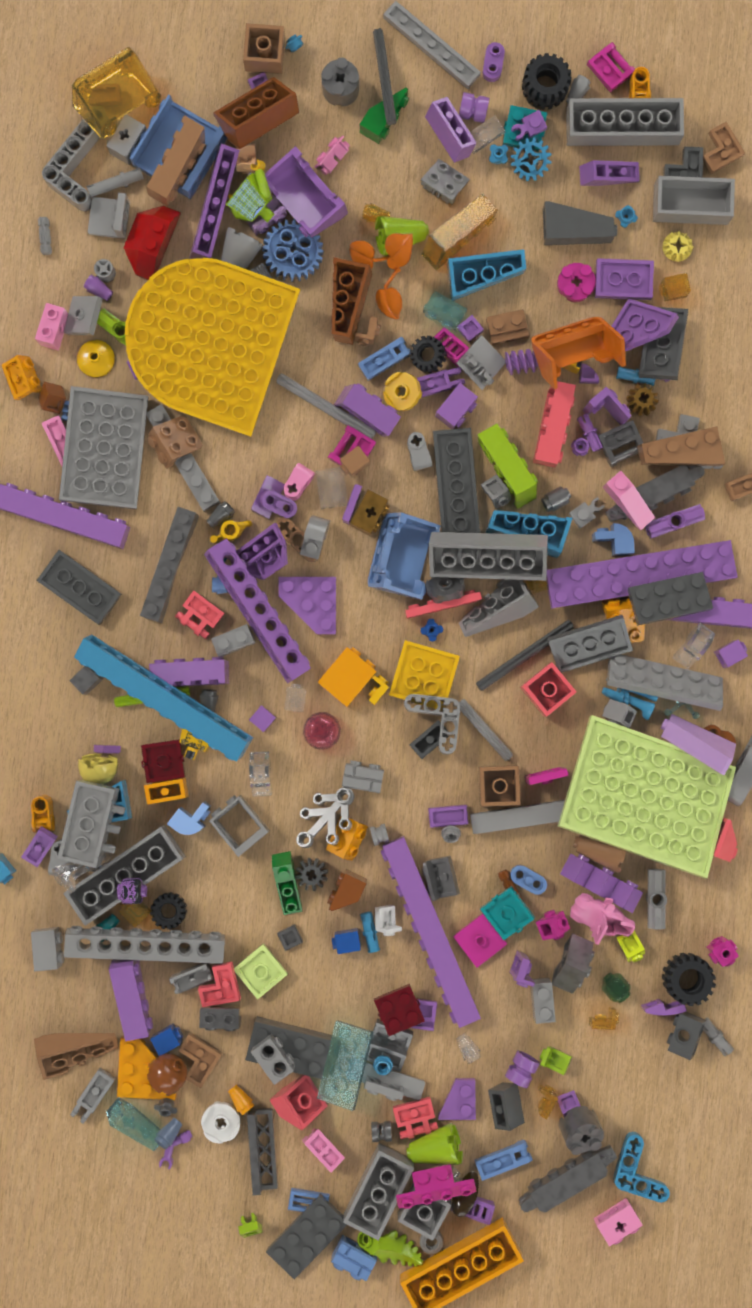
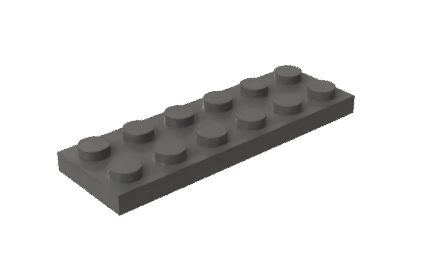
(456, 481)

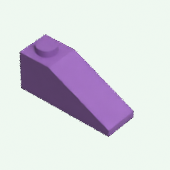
(608, 173)

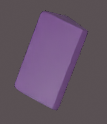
(268, 484)

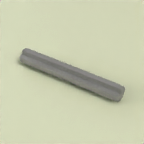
(485, 730)

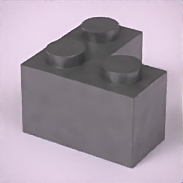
(574, 964)

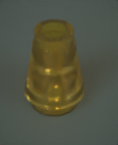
(372, 211)

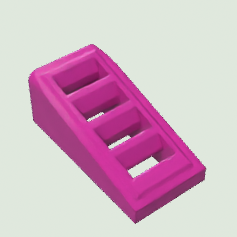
(462, 348)

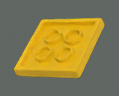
(424, 672)

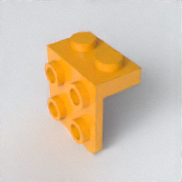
(617, 607)

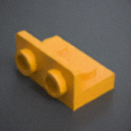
(21, 376)

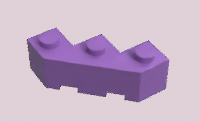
(601, 882)

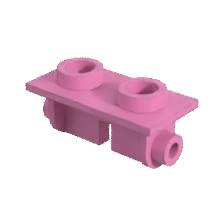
(327, 160)

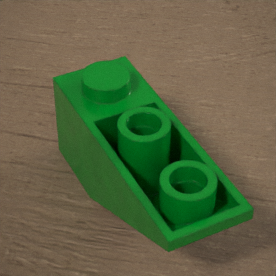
(374, 122)
(286, 882)

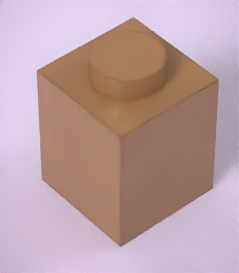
(354, 462)

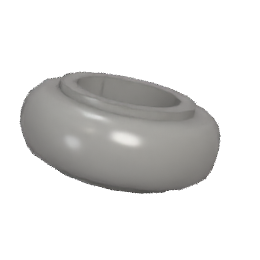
(432, 1249)

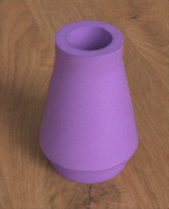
(96, 287)

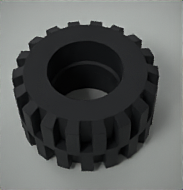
(553, 68)
(699, 990)

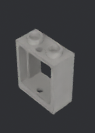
(217, 814)

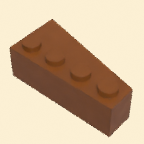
(349, 294)

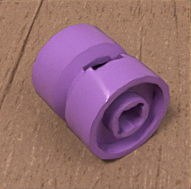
(474, 107)
(522, 1069)

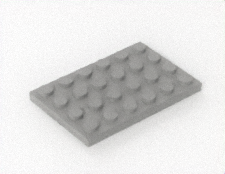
(103, 448)

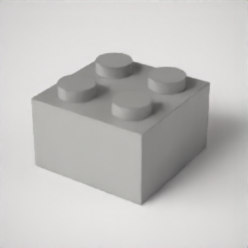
(425, 1218)

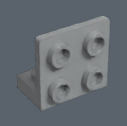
(109, 216)

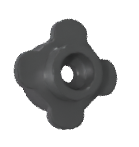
(165, 1107)

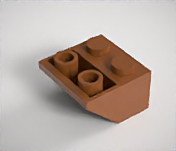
(349, 890)

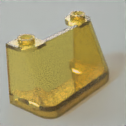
(113, 91)

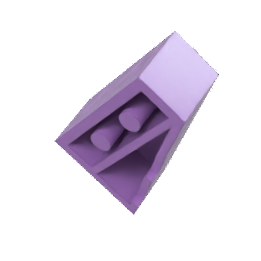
(368, 409)

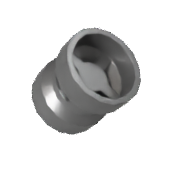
(385, 1129)

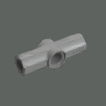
(656, 911)

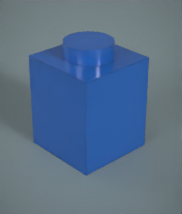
(346, 941)
(167, 1039)

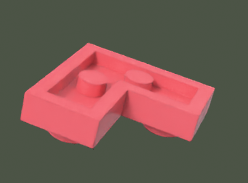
(225, 988)

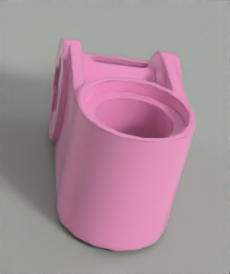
(299, 479)

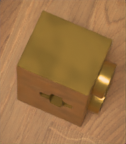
(370, 502)

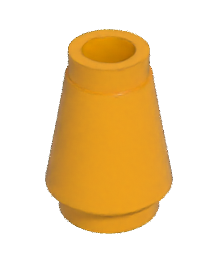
(240, 1100)

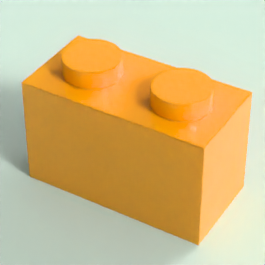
(166, 791)

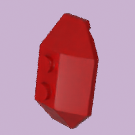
(150, 239)

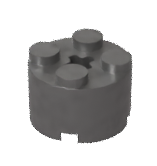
(340, 82)
(581, 1130)

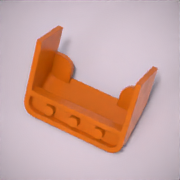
(577, 343)

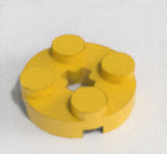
(412, 393)

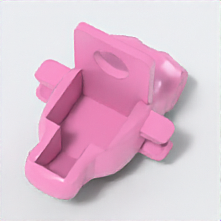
(601, 917)

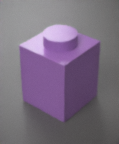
(731, 653)

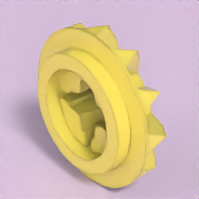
(671, 251)

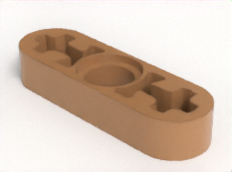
(291, 526)

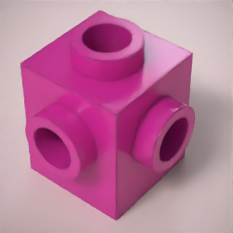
(553, 925)
(716, 949)

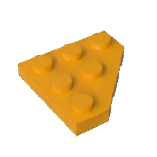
(133, 1071)

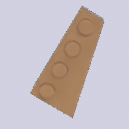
(177, 162)

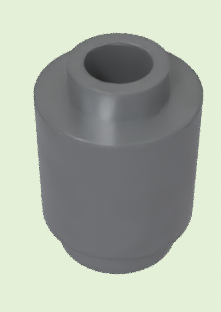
(556, 499)

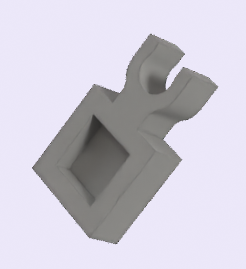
(584, 514)

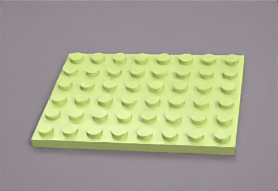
(646, 797)

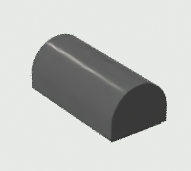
(428, 740)

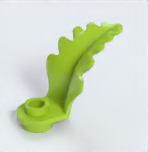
(391, 1247)

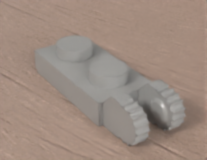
(93, 1093)

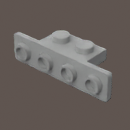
(393, 1085)

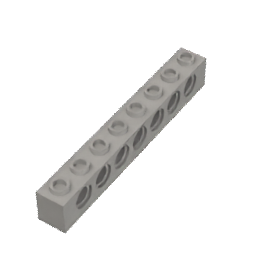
(135, 951)

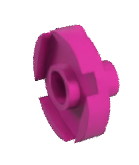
(581, 272)

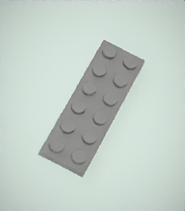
(665, 681)

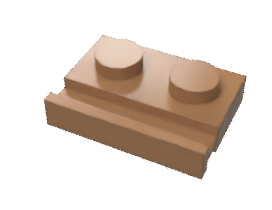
(507, 327)

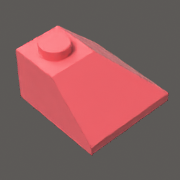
(726, 842)
(298, 1102)

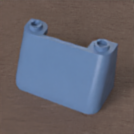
(401, 555)

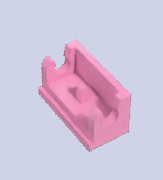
(323, 1149)

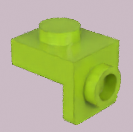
(555, 1060)

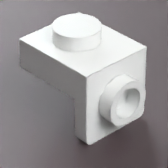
(385, 920)

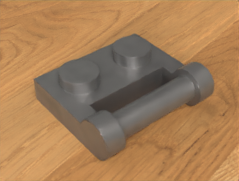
(617, 438)

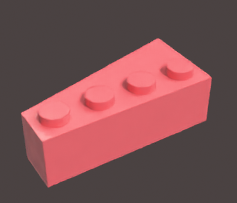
(554, 424)

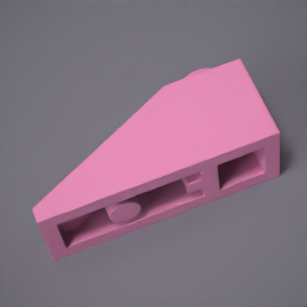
(629, 500)

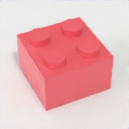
(548, 689)

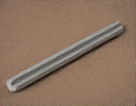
(324, 405)

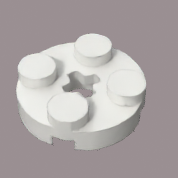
(217, 1111)

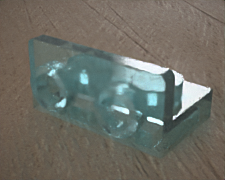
(444, 310)

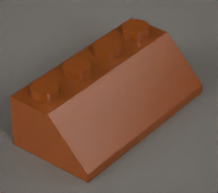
(257, 112)

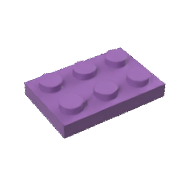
(624, 279)

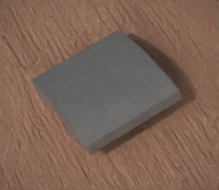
(391, 1046)

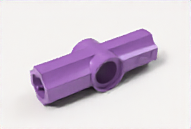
(686, 517)

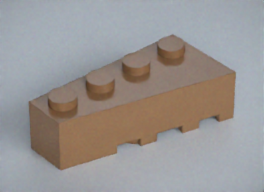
(692, 448)

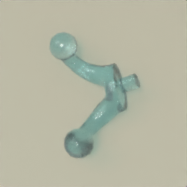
(695, 715)

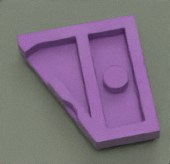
(460, 1101)

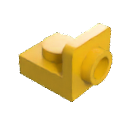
(376, 693)

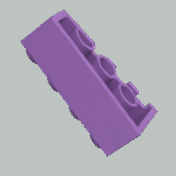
(192, 672)
(130, 998)

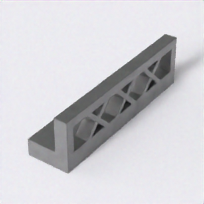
(255, 1154)

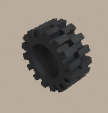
(435, 361)
(157, 915)

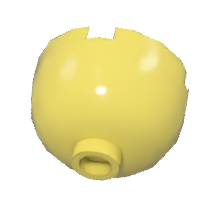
(98, 768)

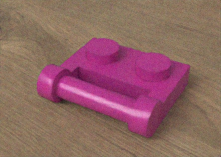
(607, 71)
(361, 440)

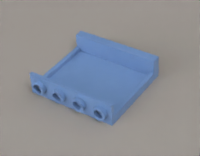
(160, 137)

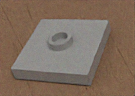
(83, 315)

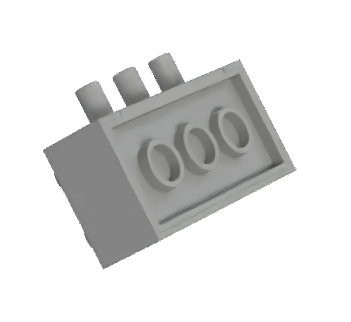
(90, 824)

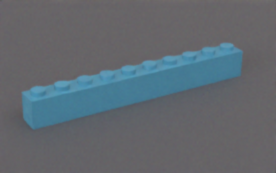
(163, 697)

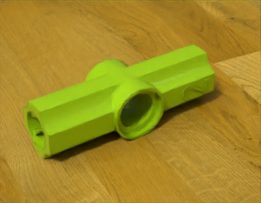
(111, 325)

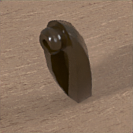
(462, 1204)

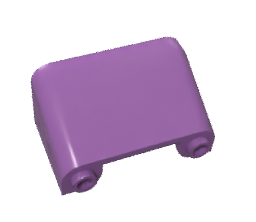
(304, 194)

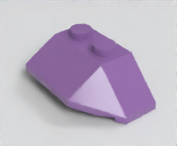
(265, 553)

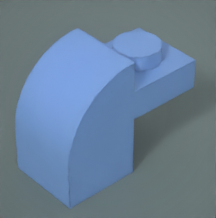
(620, 537)

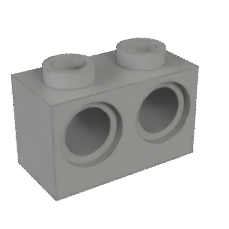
(268, 1061)

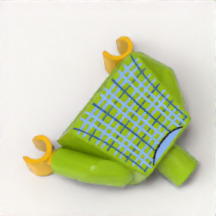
(252, 196)

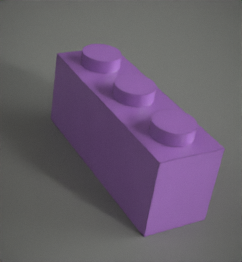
(450, 129)

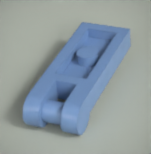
(384, 359)
(503, 1160)

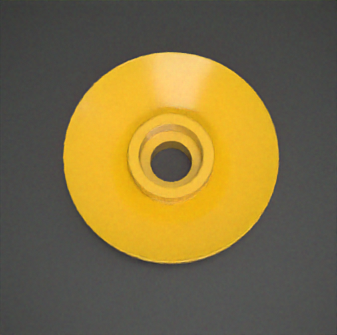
(102, 364)

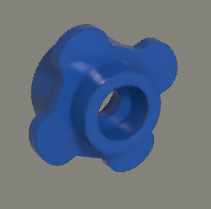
(426, 630)

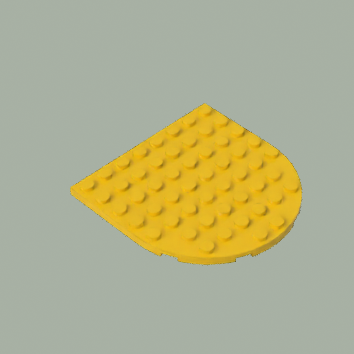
(209, 339)

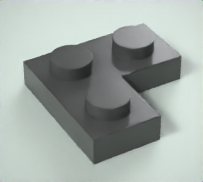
(691, 164)

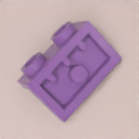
(520, 970)

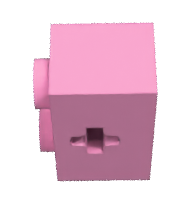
(51, 326)
(622, 1213)

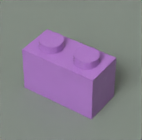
(457, 406)

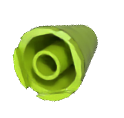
(390, 225)
(437, 1147)

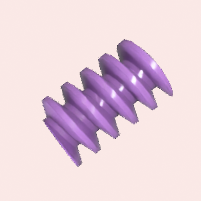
(520, 361)

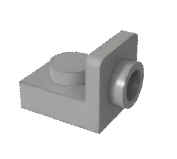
(496, 491)

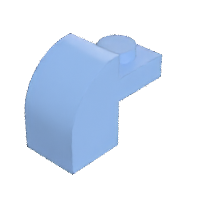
(187, 824)

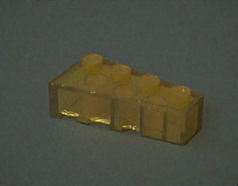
(459, 231)

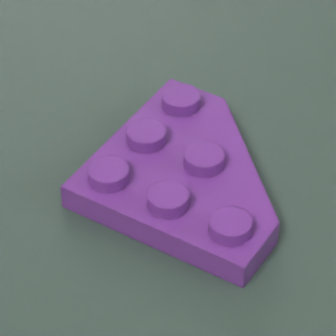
(643, 323)
(312, 601)

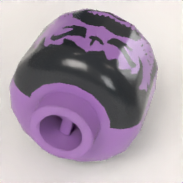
(131, 891)

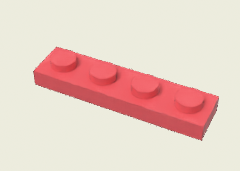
(431, 607)

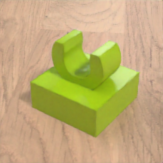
(251, 1228)

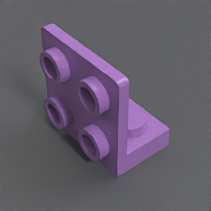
(609, 400)

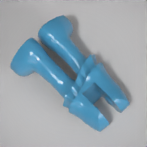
(623, 696)

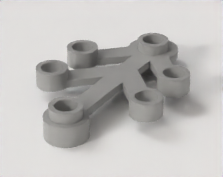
(328, 815)

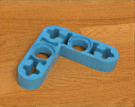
(630, 1172)

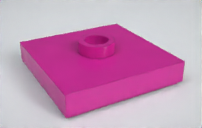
(546, 776)
(479, 940)

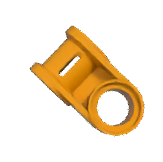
(637, 88)
(42, 815)

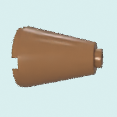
(602, 853)

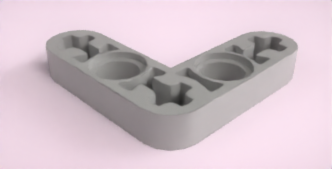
(445, 716)

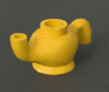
(231, 530)

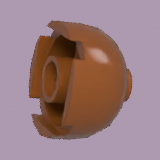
(167, 1073)

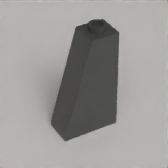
(575, 226)

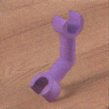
(182, 1138)

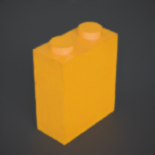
(347, 676)

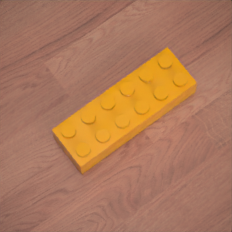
(462, 1267)

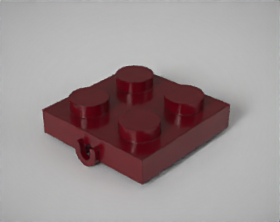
(163, 761)
(399, 1009)

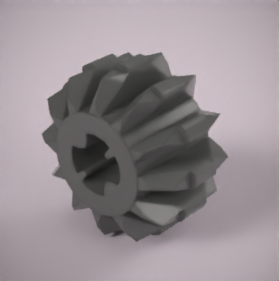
(305, 876)

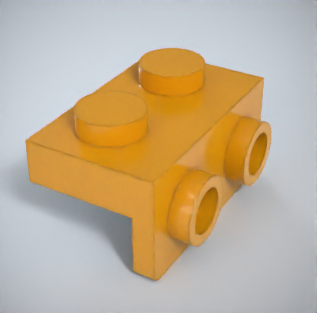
(348, 840)

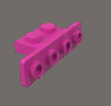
(435, 1185)

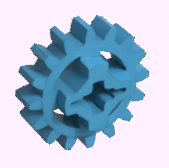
(528, 146)

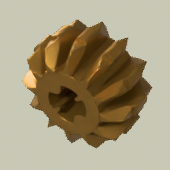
(648, 405)

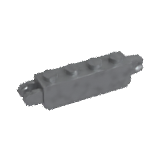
(662, 489)
(567, 1180)

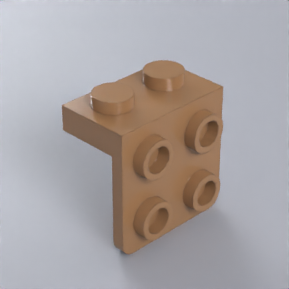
(173, 440)

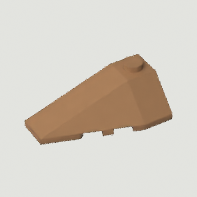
(63, 1050)

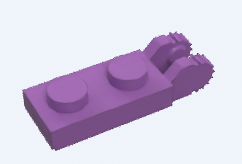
(439, 382)

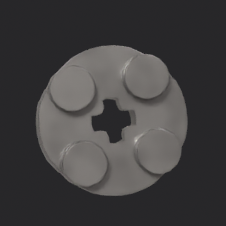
(452, 591)

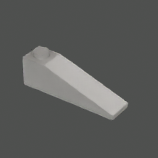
(505, 604)

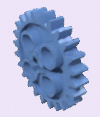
(287, 266)

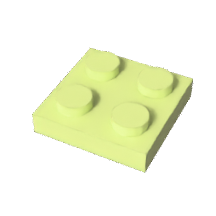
(260, 971)

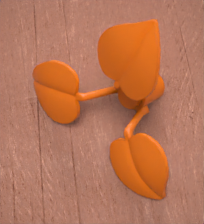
(399, 253)

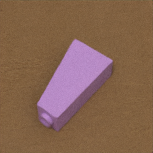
(699, 743)

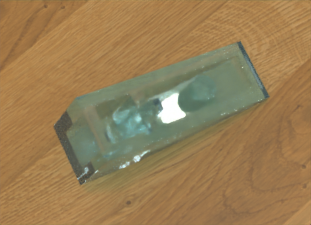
(132, 1123)

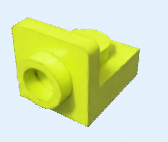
(631, 947)

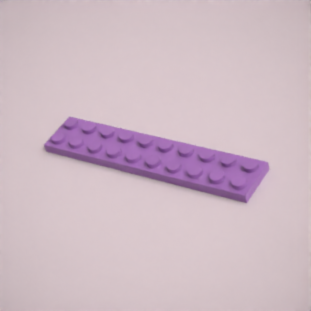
(613, 577)

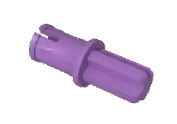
(590, 433)

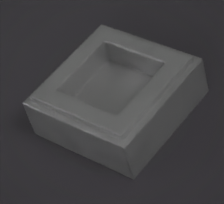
(290, 937)

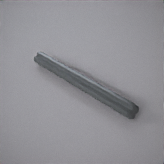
(384, 77)
(522, 656)

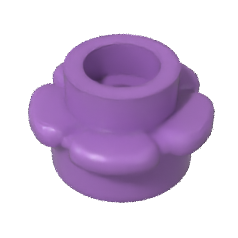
(585, 446)

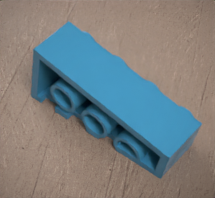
(481, 271)
(532, 524)

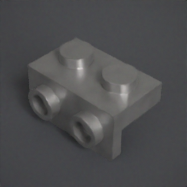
(440, 878)
(219, 1018)

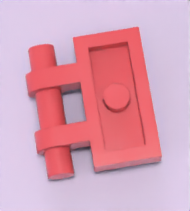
(203, 610)
(412, 1113)

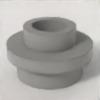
(450, 834)

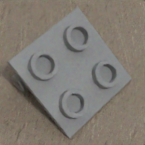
(445, 181)
(481, 362)

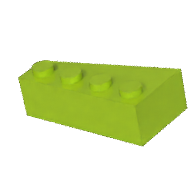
(508, 465)

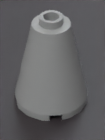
(239, 248)

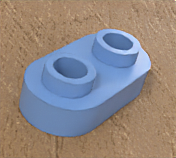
(528, 879)

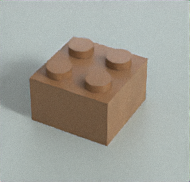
(264, 48)
(499, 785)

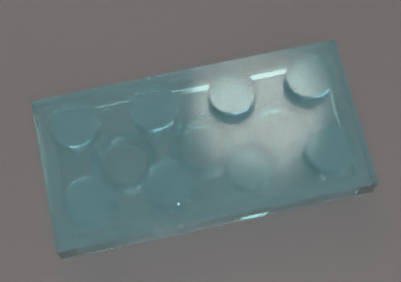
(345, 1065)

